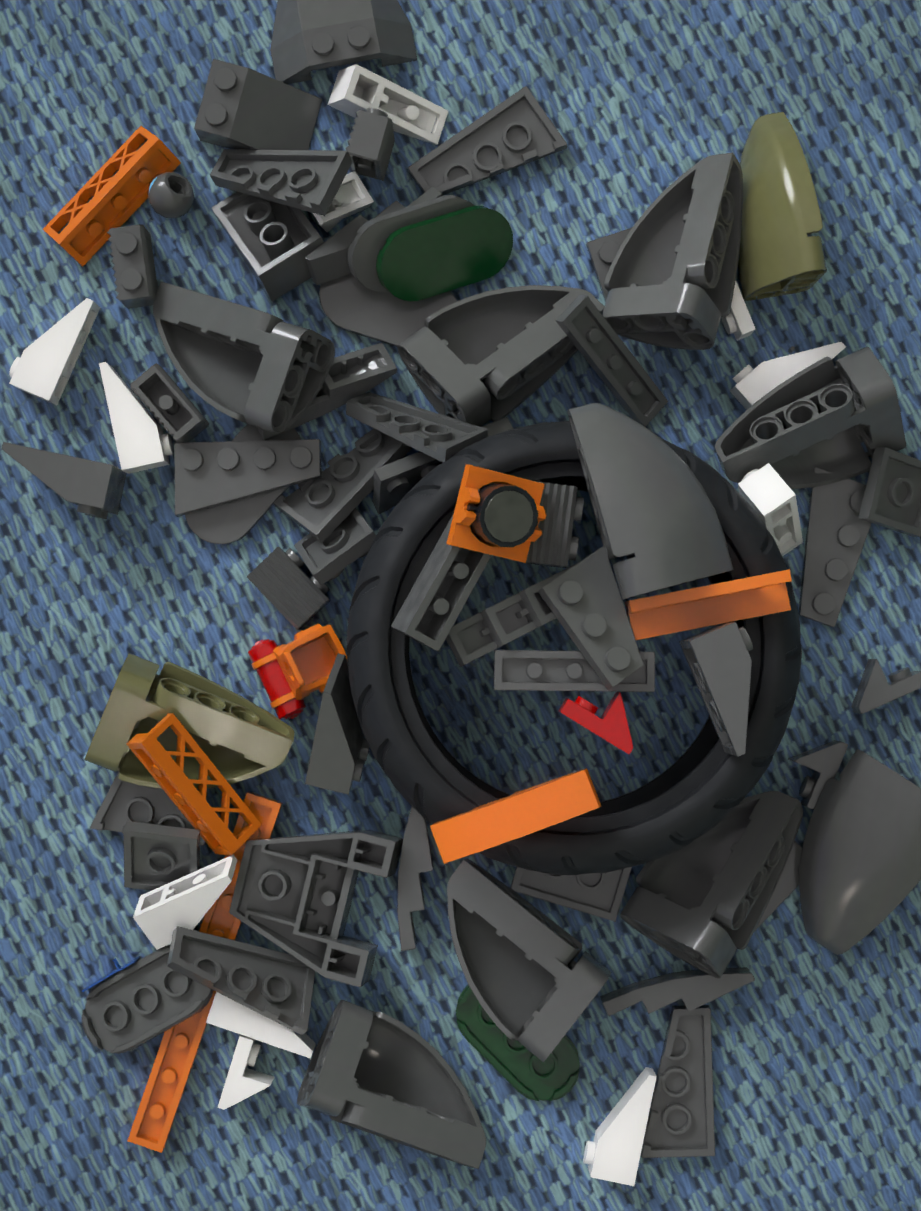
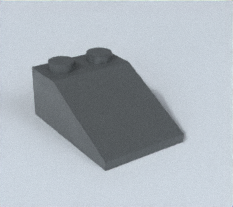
(254, 111)
(270, 240)
(84, 482)
(723, 676)
(338, 742)

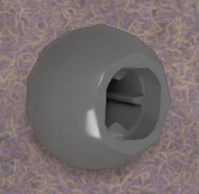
(171, 195)

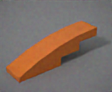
(515, 815)

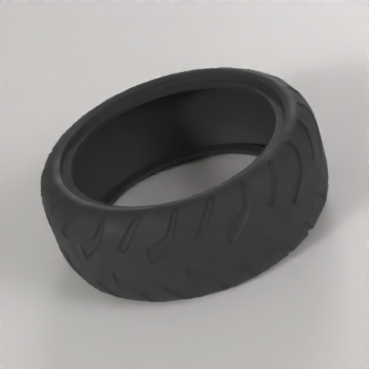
(625, 829)

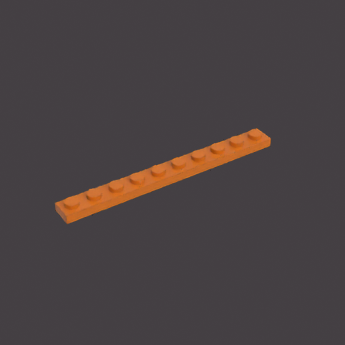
(182, 1041)

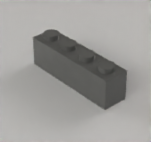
(440, 592)

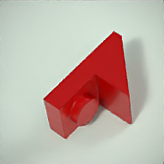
(610, 726)

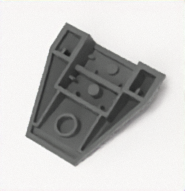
(337, 33)

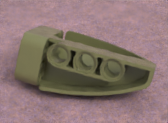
(778, 214)

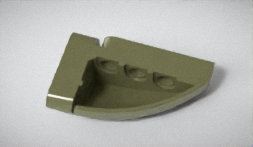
(227, 727)

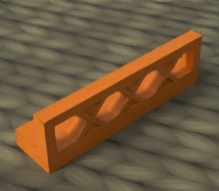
(113, 197)
(709, 605)
(183, 792)

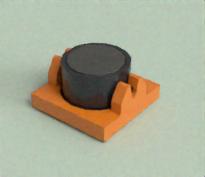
(500, 514)

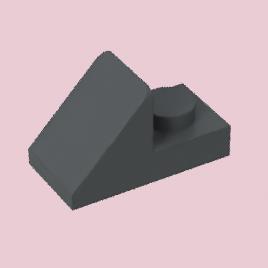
(876, 691)
(825, 762)

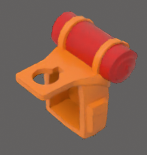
(296, 667)

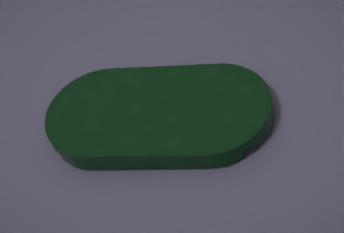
(444, 253)
(513, 1059)

